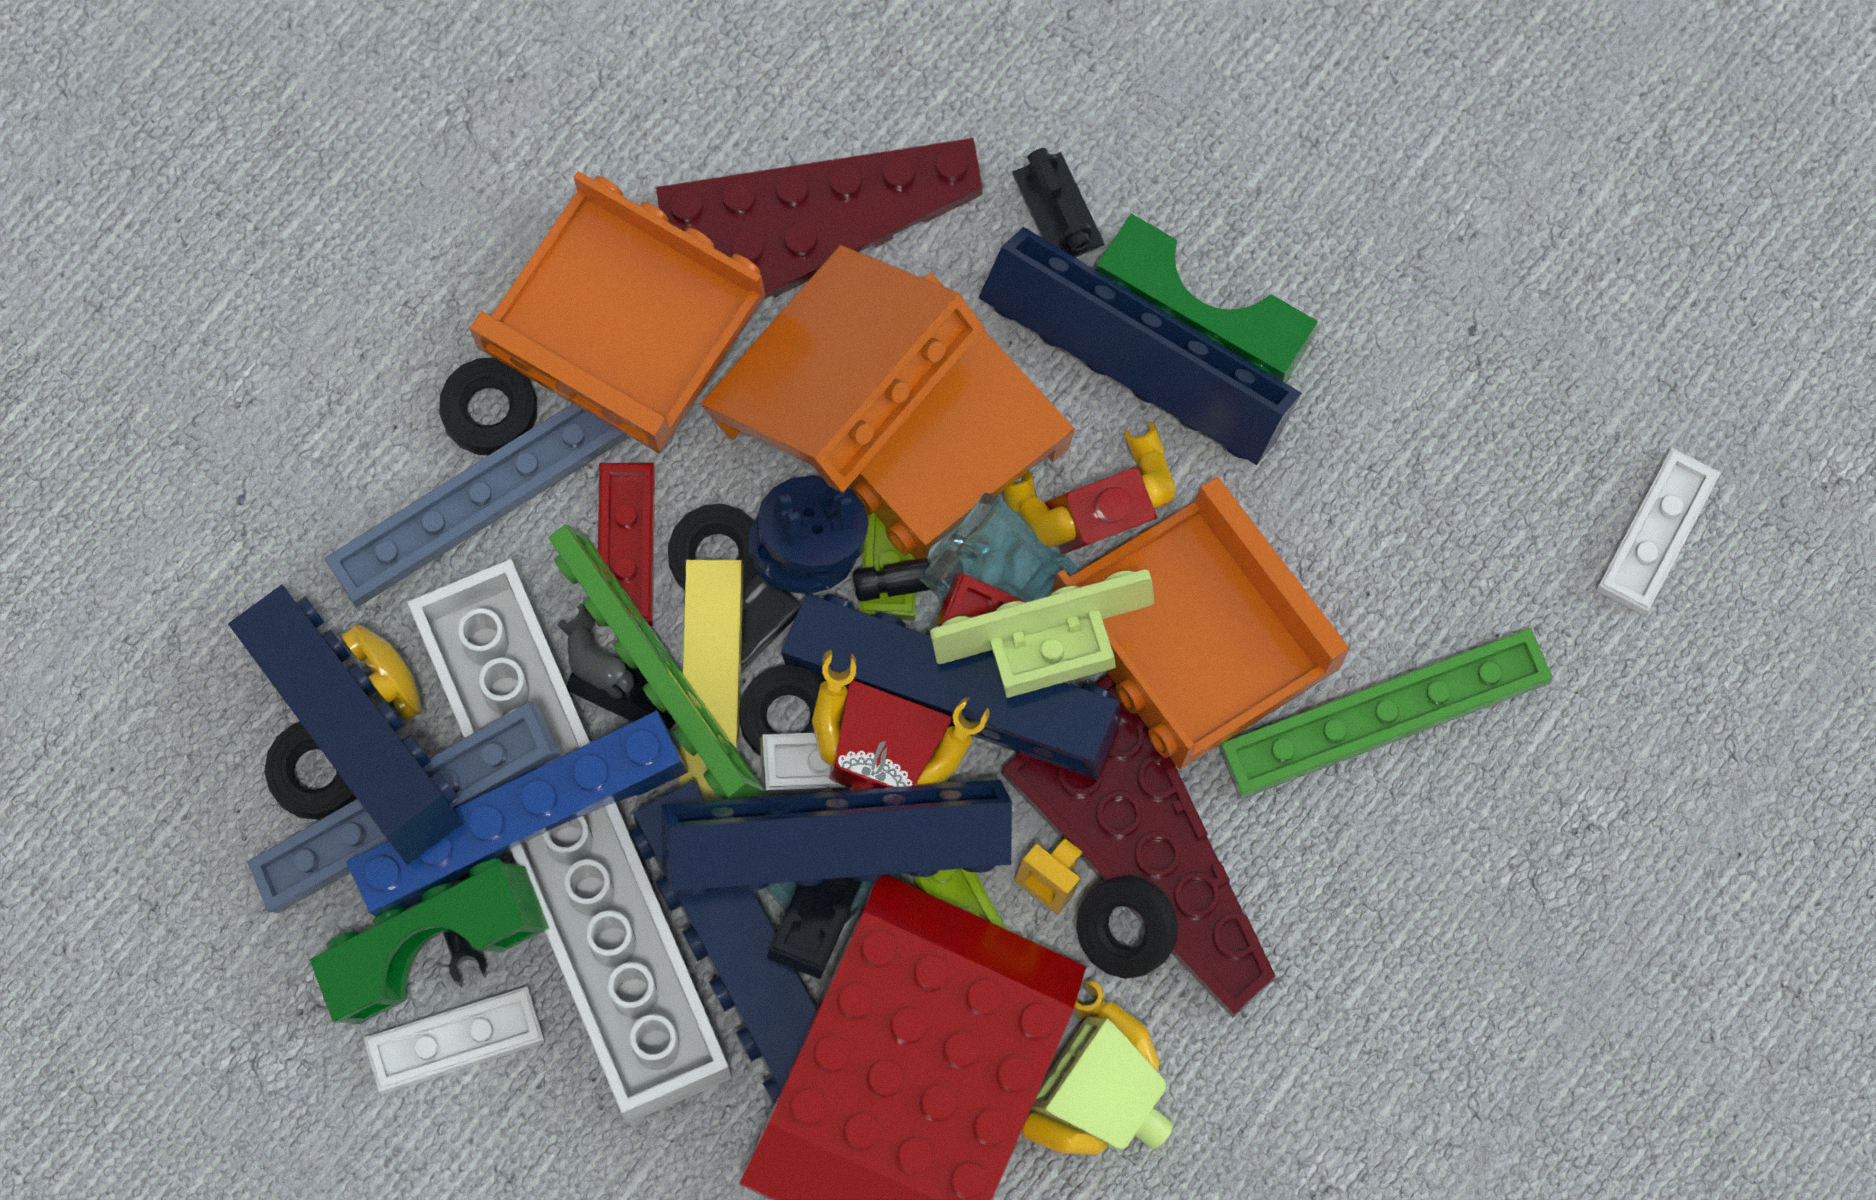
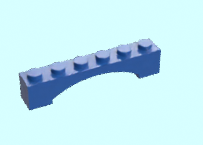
(578, 783)

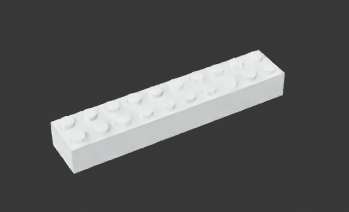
(586, 871)

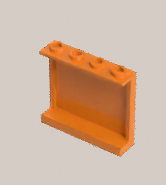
(622, 312)
(844, 364)
(962, 441)
(1225, 628)

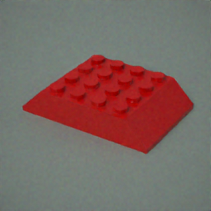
(916, 1058)

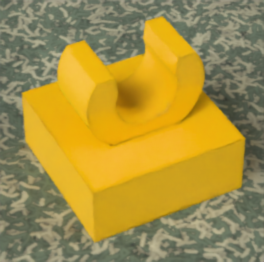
(1050, 875)

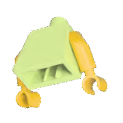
(1101, 1086)

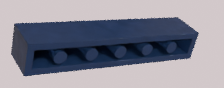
(1139, 345)
(346, 724)
(1052, 724)
(836, 836)
(736, 939)

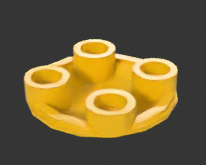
(390, 672)

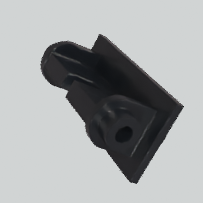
(1057, 203)

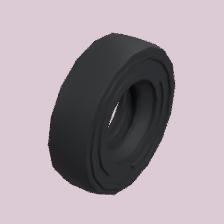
(474, 377)
(705, 522)
(767, 688)
(286, 790)
(1154, 909)

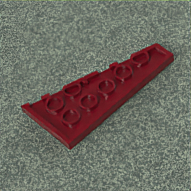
(802, 213)
(1147, 827)

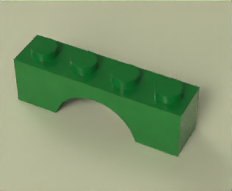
(1265, 334)
(371, 969)

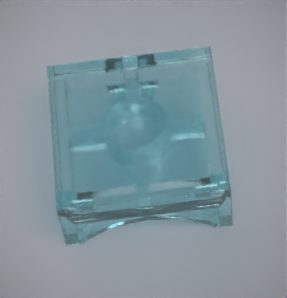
(999, 551)

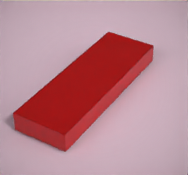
(628, 528)

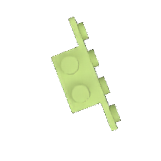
(1047, 637)

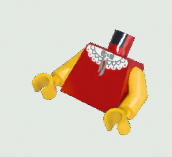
(1100, 507)
(884, 739)

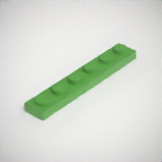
(666, 683)
(1386, 713)

